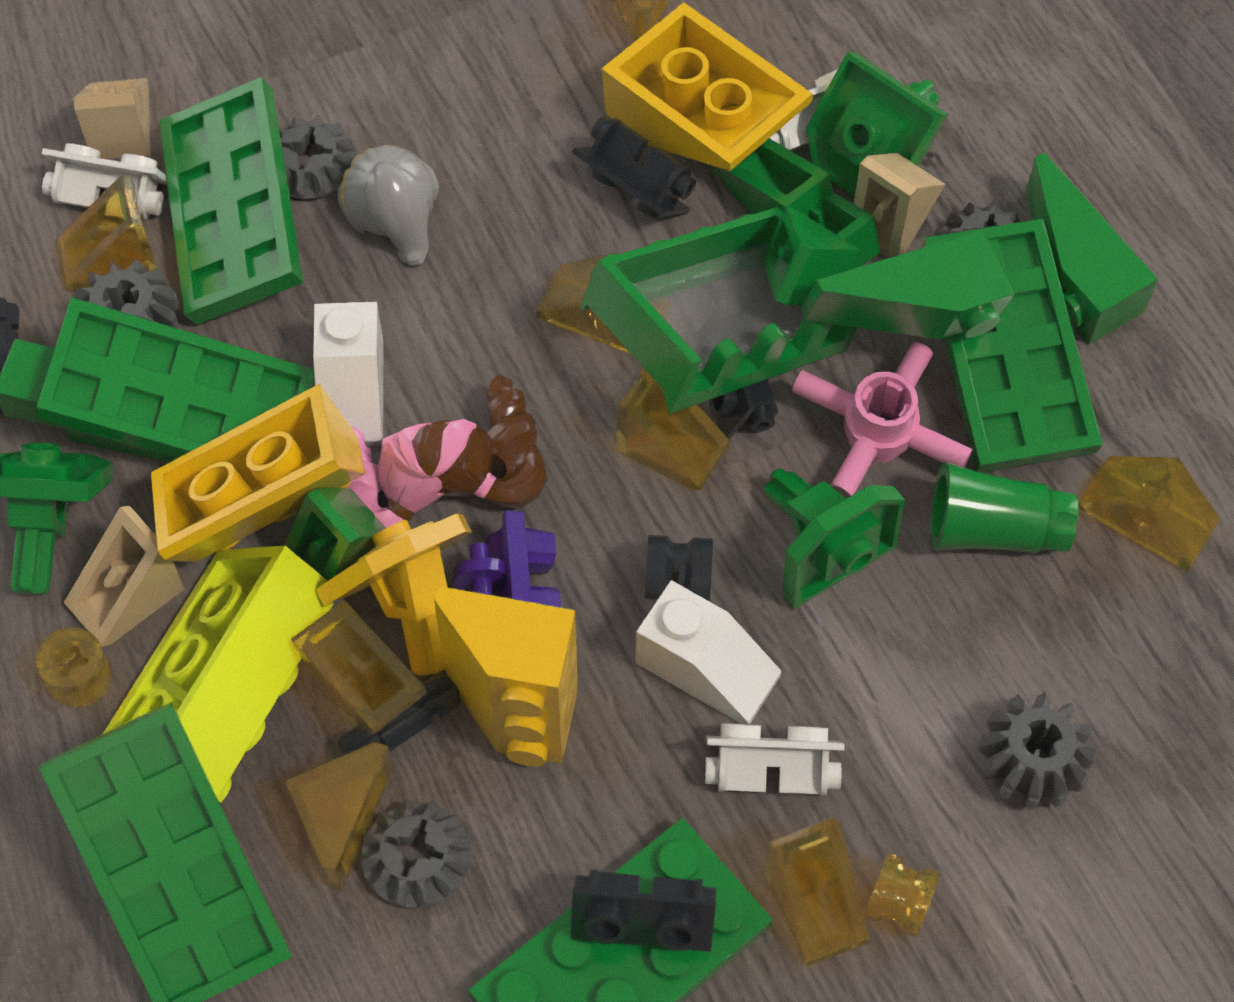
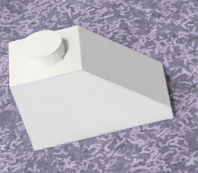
(351, 363)
(705, 654)

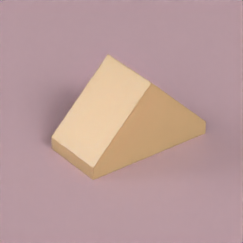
(115, 117)
(897, 197)
(123, 580)

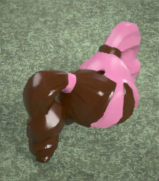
(456, 460)

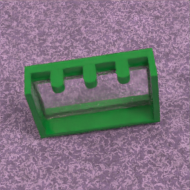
(705, 312)

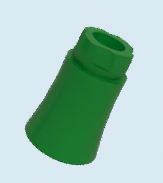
(999, 513)

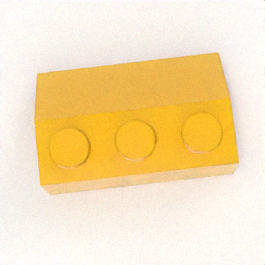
(252, 476)
(512, 670)

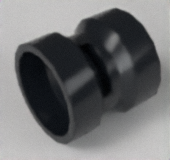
(693, 561)

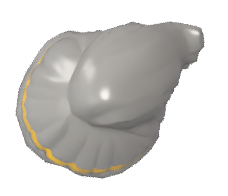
(392, 197)

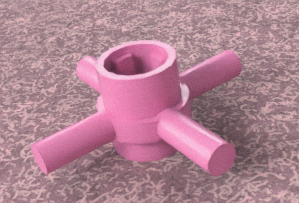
(871, 435)

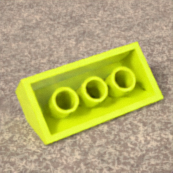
(230, 654)

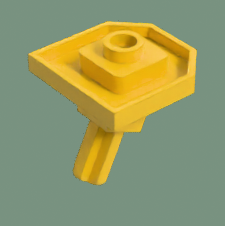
(404, 578)

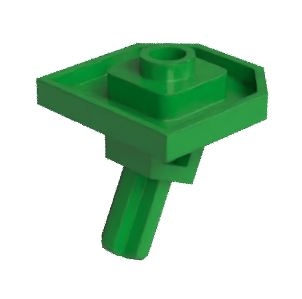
(871, 115)
(38, 491)
(832, 531)

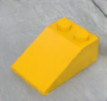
(699, 91)

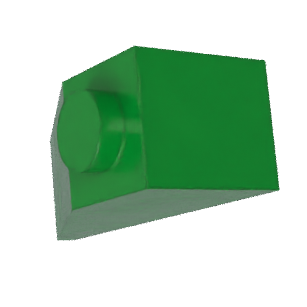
(1096, 268)
(918, 293)

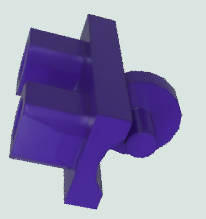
(505, 561)

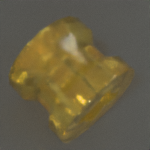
(82, 681)
(902, 894)

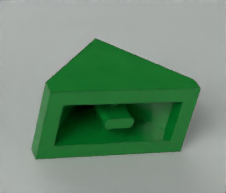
(802, 254)
(333, 530)

